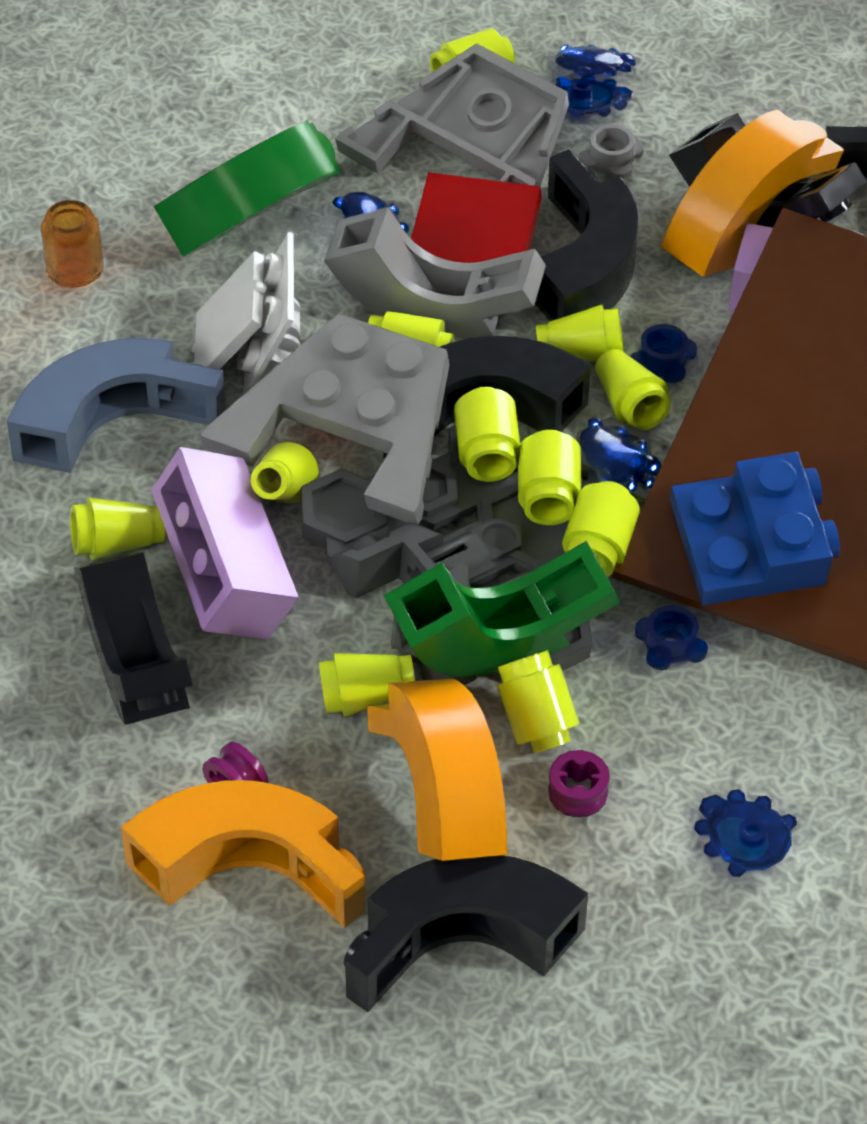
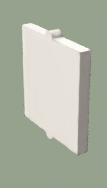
(230, 315)

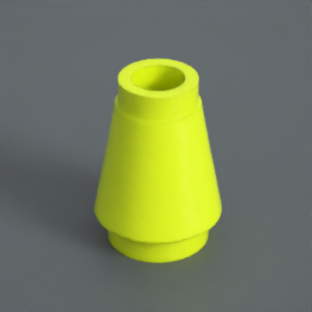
(584, 333)
(633, 390)
(295, 467)
(113, 527)
(361, 680)

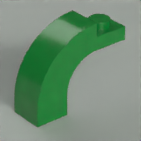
(247, 186)
(482, 628)

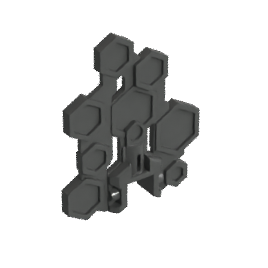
(377, 549)

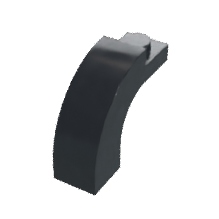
(815, 197)
(602, 259)
(541, 378)
(131, 640)
(462, 900)

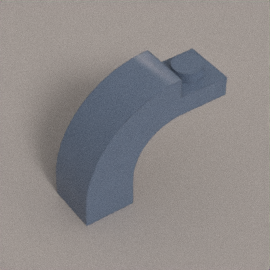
(102, 384)

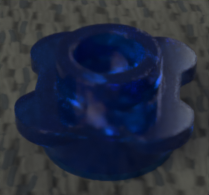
(665, 352)
(671, 623)

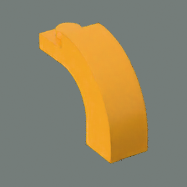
(741, 185)
(450, 767)
(244, 825)

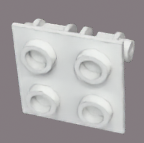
(281, 319)

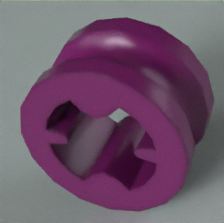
(235, 764)
(578, 800)

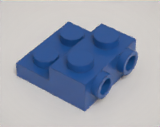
(755, 530)

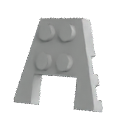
(474, 109)
(357, 387)

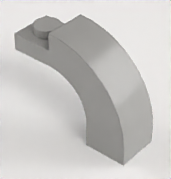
(394, 274)

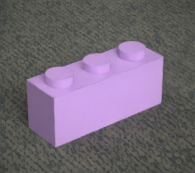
(224, 544)

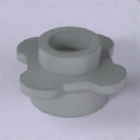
(612, 150)

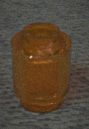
(72, 244)

